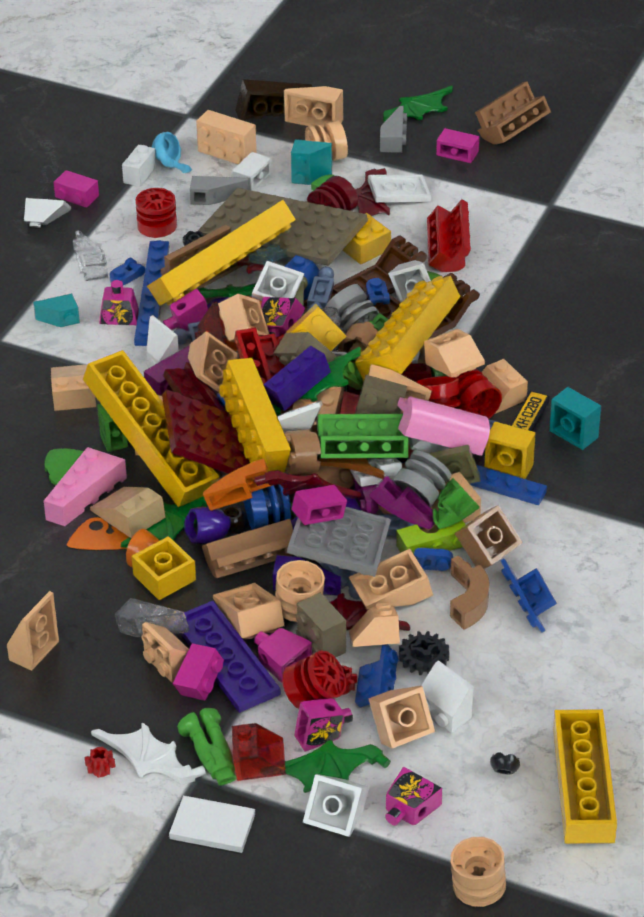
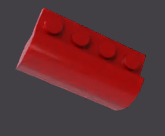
(448, 237)
(260, 350)

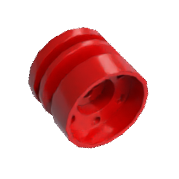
(156, 212)
(442, 390)
(478, 394)
(314, 678)

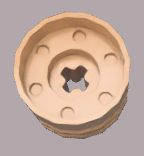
(332, 133)
(295, 583)
(478, 871)

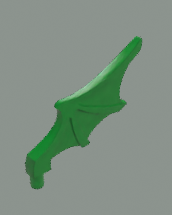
(421, 104)
(228, 291)
(333, 379)
(173, 520)
(333, 762)

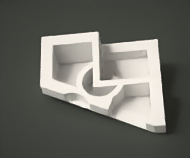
(390, 466)

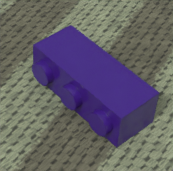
(297, 378)

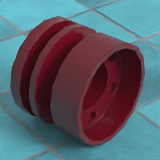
(335, 193)

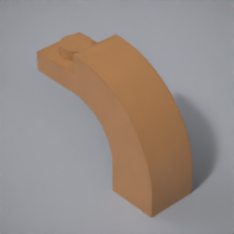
(472, 604)

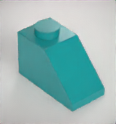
(57, 311)

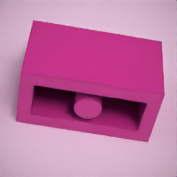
(457, 145)
(76, 188)
(319, 504)
(198, 672)

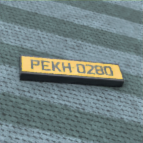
(530, 411)

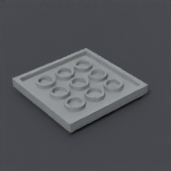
(346, 542)

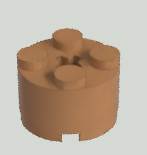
(357, 336)
(303, 452)

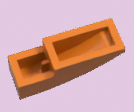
(236, 485)

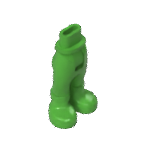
(216, 756)

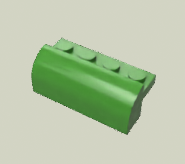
(361, 436)

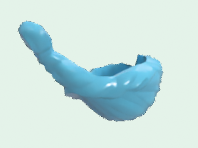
(169, 151)

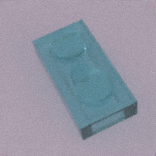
(269, 254)

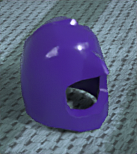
(211, 525)

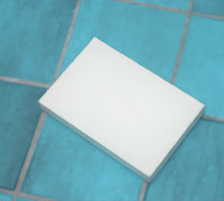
(399, 188)
(212, 824)

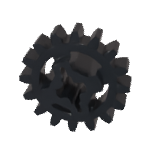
(423, 652)

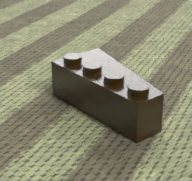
(262, 98)

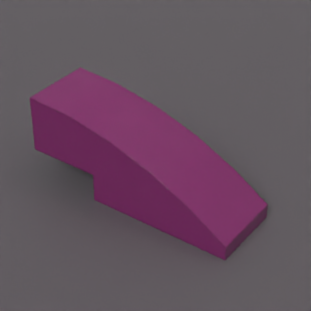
(403, 504)

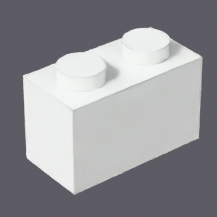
(139, 165)
(254, 167)

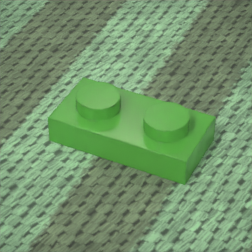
(353, 375)

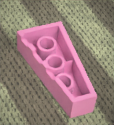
(83, 484)

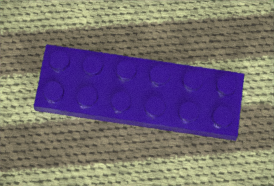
(242, 674)

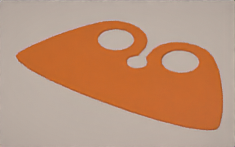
(96, 540)

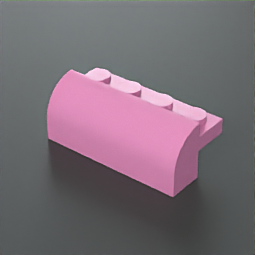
(443, 424)

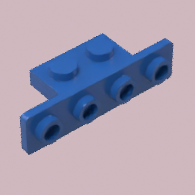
(533, 593)
(377, 676)

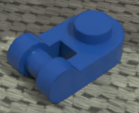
(127, 272)
(377, 291)
(434, 558)

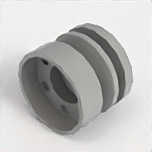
(352, 306)
(424, 476)

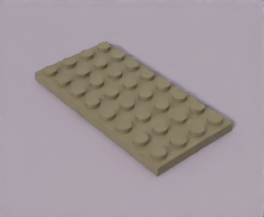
(316, 233)

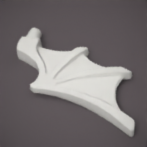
(150, 754)

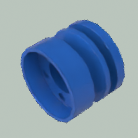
(265, 504)

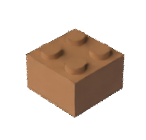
(488, 537)

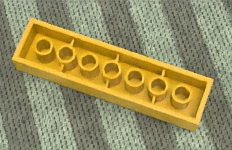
(222, 254)
(409, 326)
(143, 422)

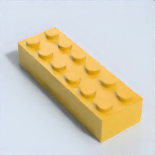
(253, 415)
(584, 776)

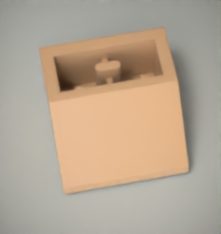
(453, 353)
(163, 650)

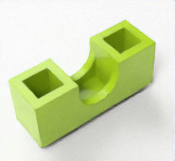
(413, 538)

